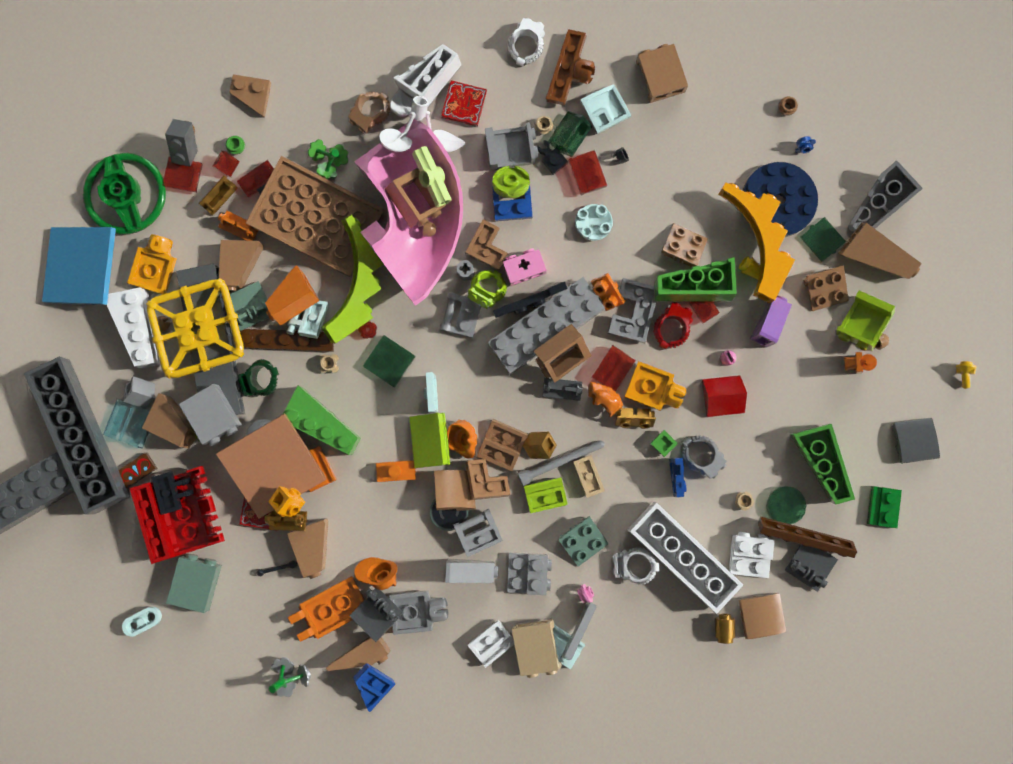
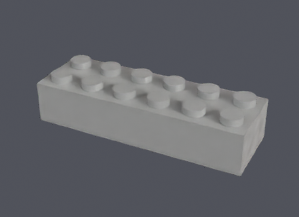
(572, 306)

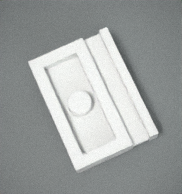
(491, 643)

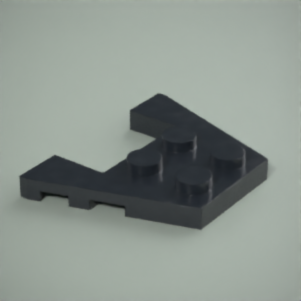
(535, 299)

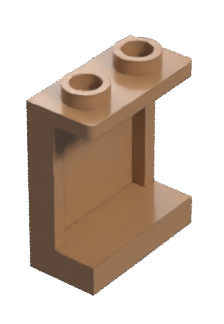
(662, 72)

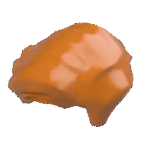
(605, 396)
(462, 438)

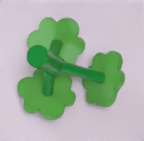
(337, 156)

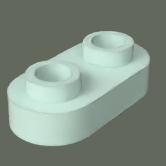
(142, 620)

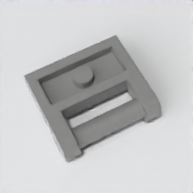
(467, 316)
(480, 538)

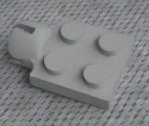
(419, 612)

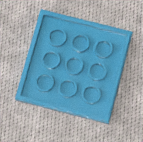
(79, 265)

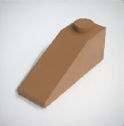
(365, 652)

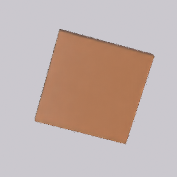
(270, 459)

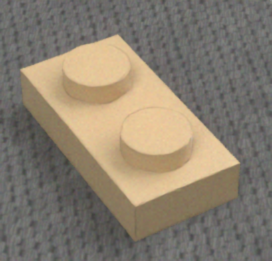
(588, 476)

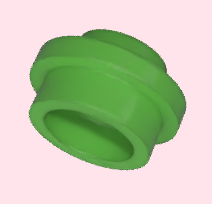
(235, 145)

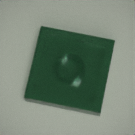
(389, 361)

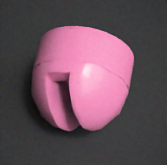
(725, 360)

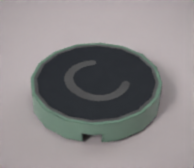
(446, 518)

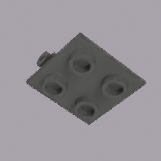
(811, 566)
(376, 614)

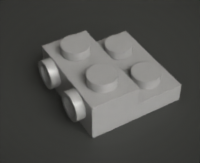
(528, 573)

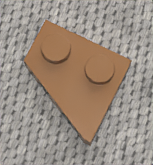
(252, 92)

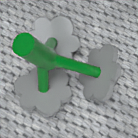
(285, 684)

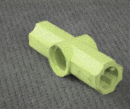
(431, 176)

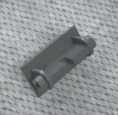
(562, 389)

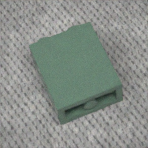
(194, 583)

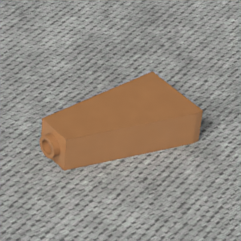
(876, 250)

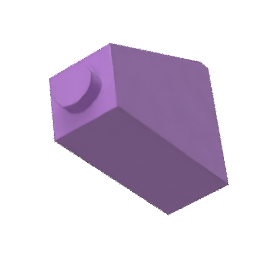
(771, 322)

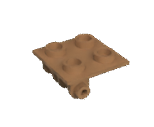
(684, 246)
(827, 288)

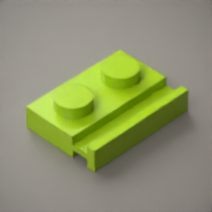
(545, 495)

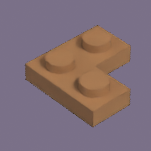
(482, 248)
(482, 485)

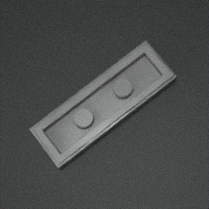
(579, 631)

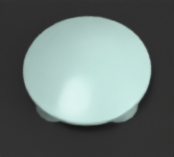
(594, 222)

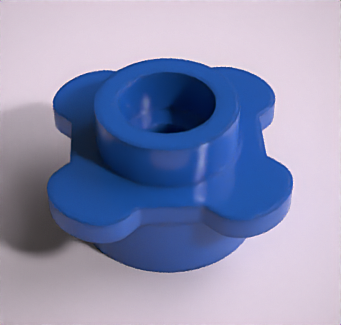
(805, 144)

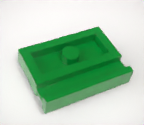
(884, 507)

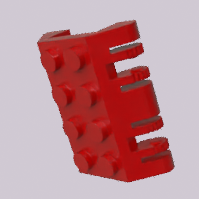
(180, 530)

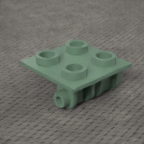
(249, 305)
(583, 541)

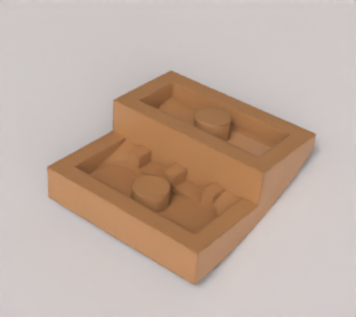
(502, 445)
(453, 490)
(762, 616)

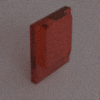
(182, 176)

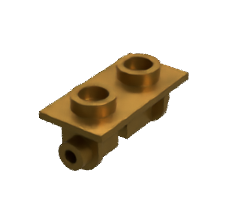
(218, 195)
(644, 419)
(287, 523)

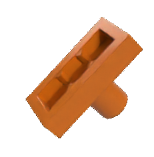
(395, 471)

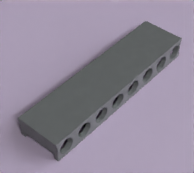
(223, 375)

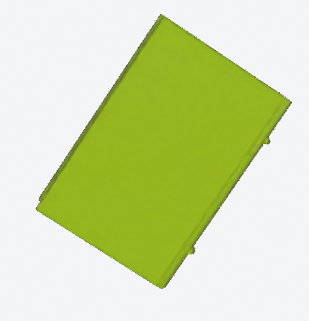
(429, 440)

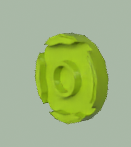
(511, 182)

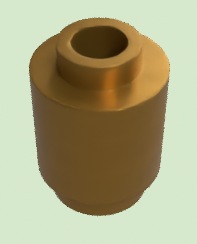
(725, 628)

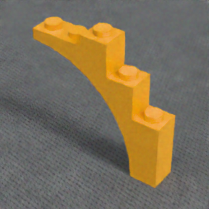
(769, 236)

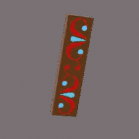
(137, 470)

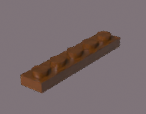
(283, 341)
(807, 537)

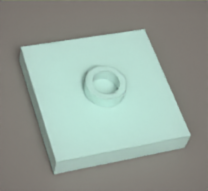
(430, 392)

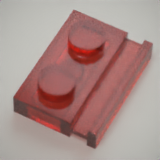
(587, 172)
(613, 368)

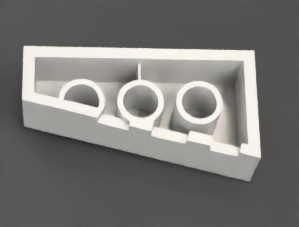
(131, 319)

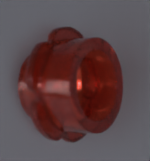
(368, 334)

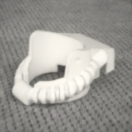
(527, 28)
(622, 569)

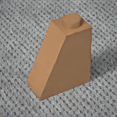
(237, 261)
(169, 422)
(310, 548)

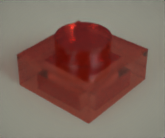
(226, 163)

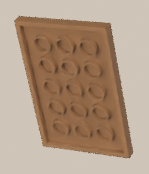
(308, 214)

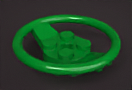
(126, 201)

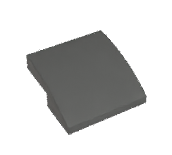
(916, 440)

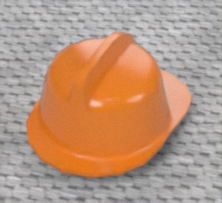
(377, 572)

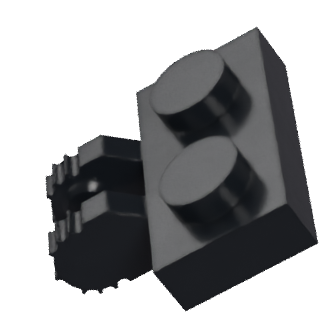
(167, 492)

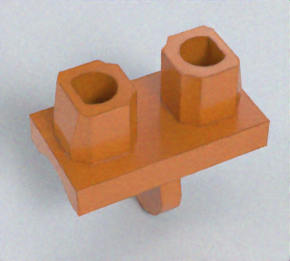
(607, 291)
(859, 363)

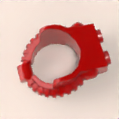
(676, 312)

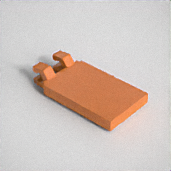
(328, 609)

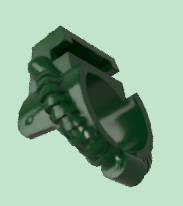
(249, 379)

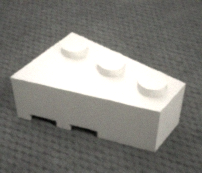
(430, 74)

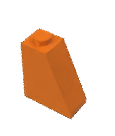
(291, 297)

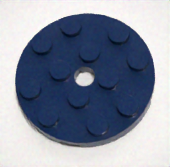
(795, 188)

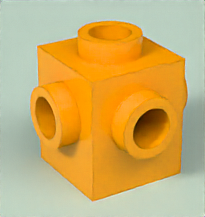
(286, 501)

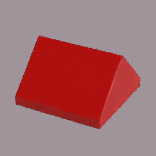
(724, 396)

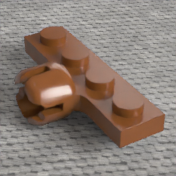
(570, 68)

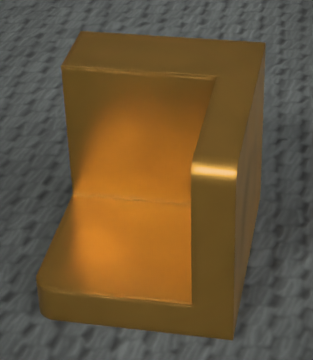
(539, 445)

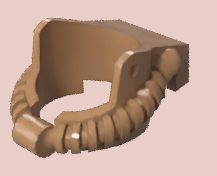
(364, 122)

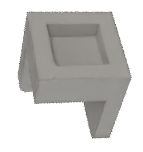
(139, 392)

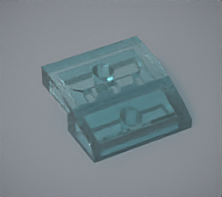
(127, 423)

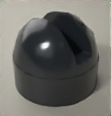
(621, 156)

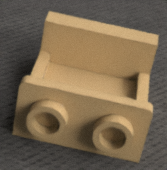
(536, 648)

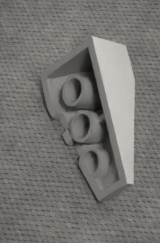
(887, 195)

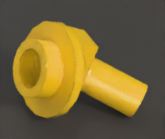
(965, 368)

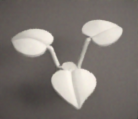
(416, 109)

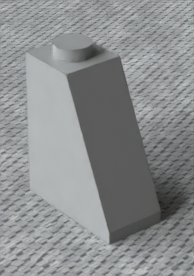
(470, 571)

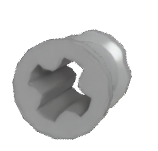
(460, 266)

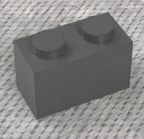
(181, 142)

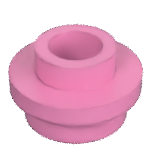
(586, 594)

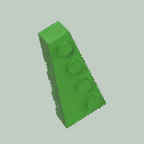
(700, 283)
(317, 421)
(824, 458)

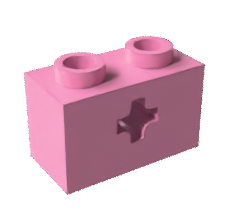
(518, 275)

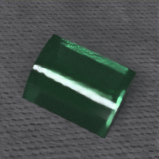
(570, 133)

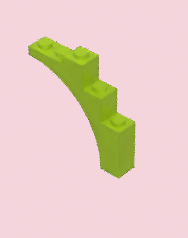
(363, 285)

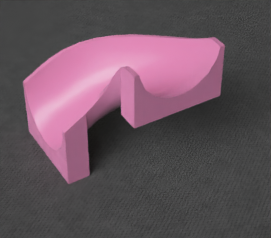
(409, 257)

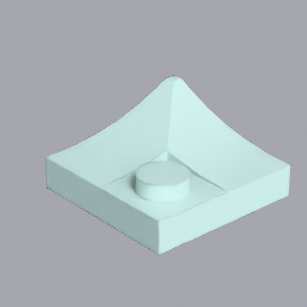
(605, 108)

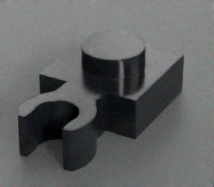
(553, 158)

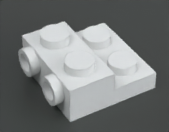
(751, 555)

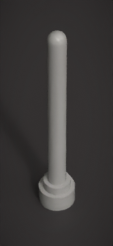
(527, 476)

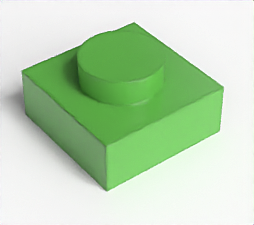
(663, 443)

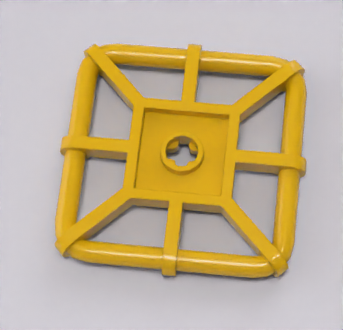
(205, 336)

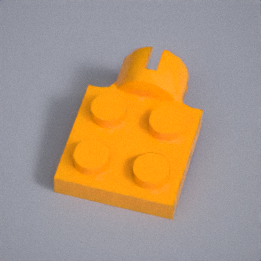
(153, 265)
(654, 388)

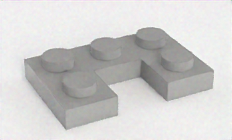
(638, 326)

